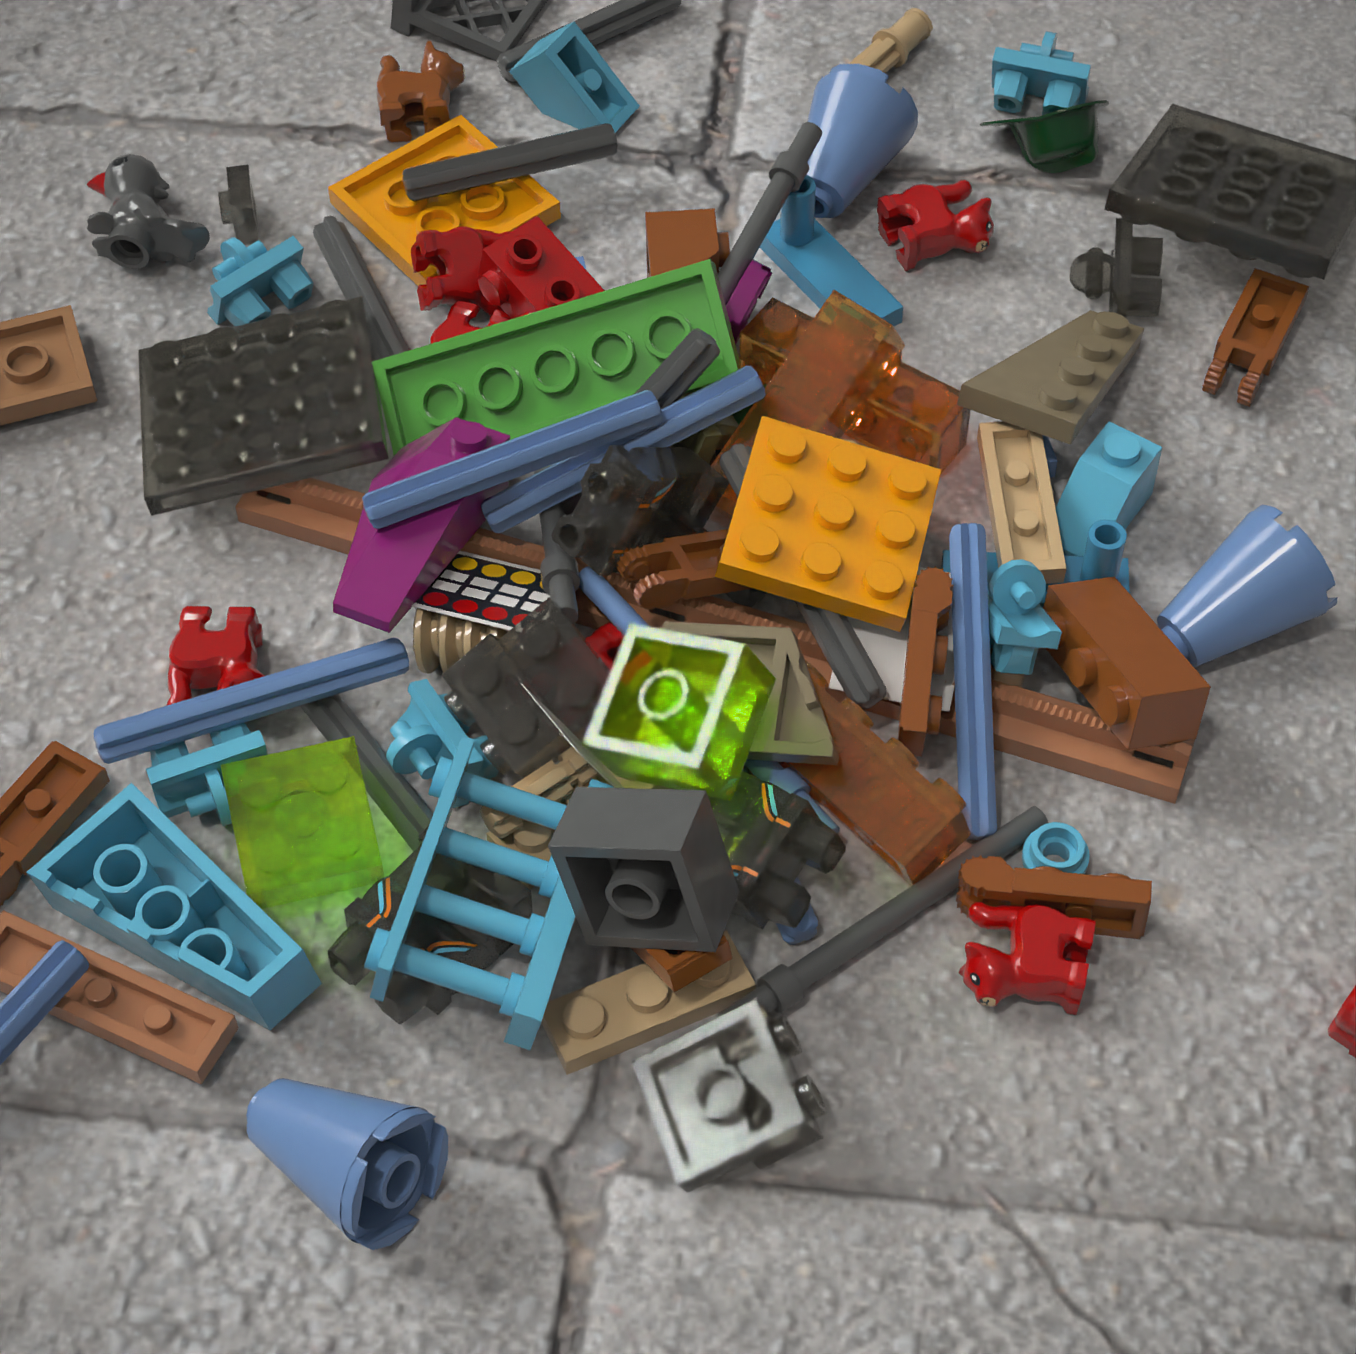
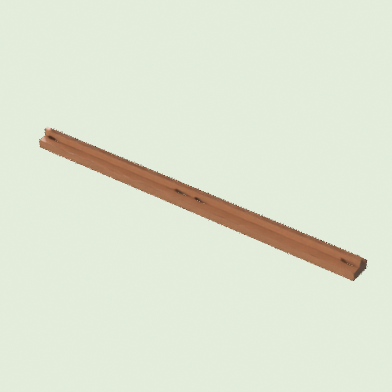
(1023, 720)

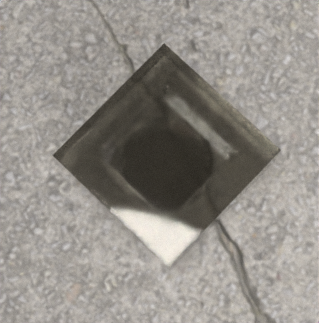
(239, 204)

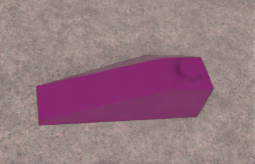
(399, 562)

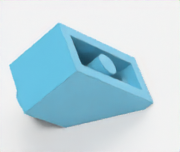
(573, 81)
(1107, 484)

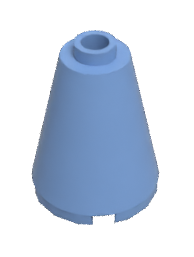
(862, 132)
(1249, 590)
(351, 1155)

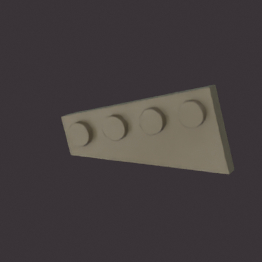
(1058, 378)

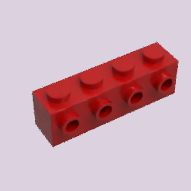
(532, 271)

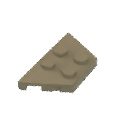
(793, 719)

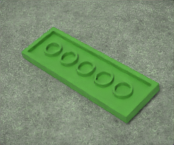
(556, 359)

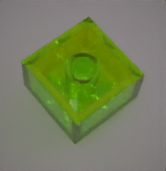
(680, 710)
(302, 823)

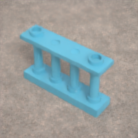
(538, 937)

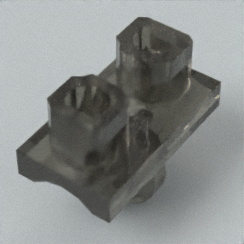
(1132, 255)

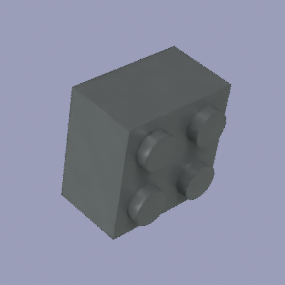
(645, 868)

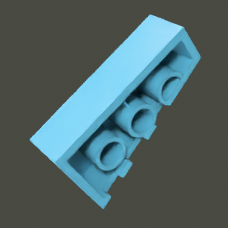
(170, 904)

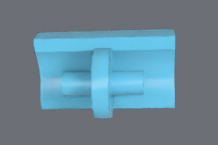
(1040, 73)
(252, 274)
(1016, 619)
(429, 732)
(195, 779)

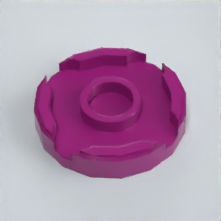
(745, 296)

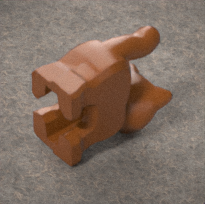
(417, 96)

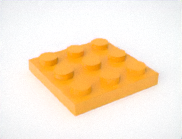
(383, 213)
(829, 524)

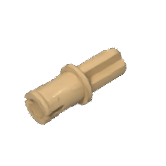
(892, 45)

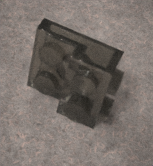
(553, 664)
(730, 1095)

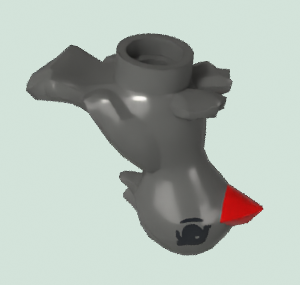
(135, 221)

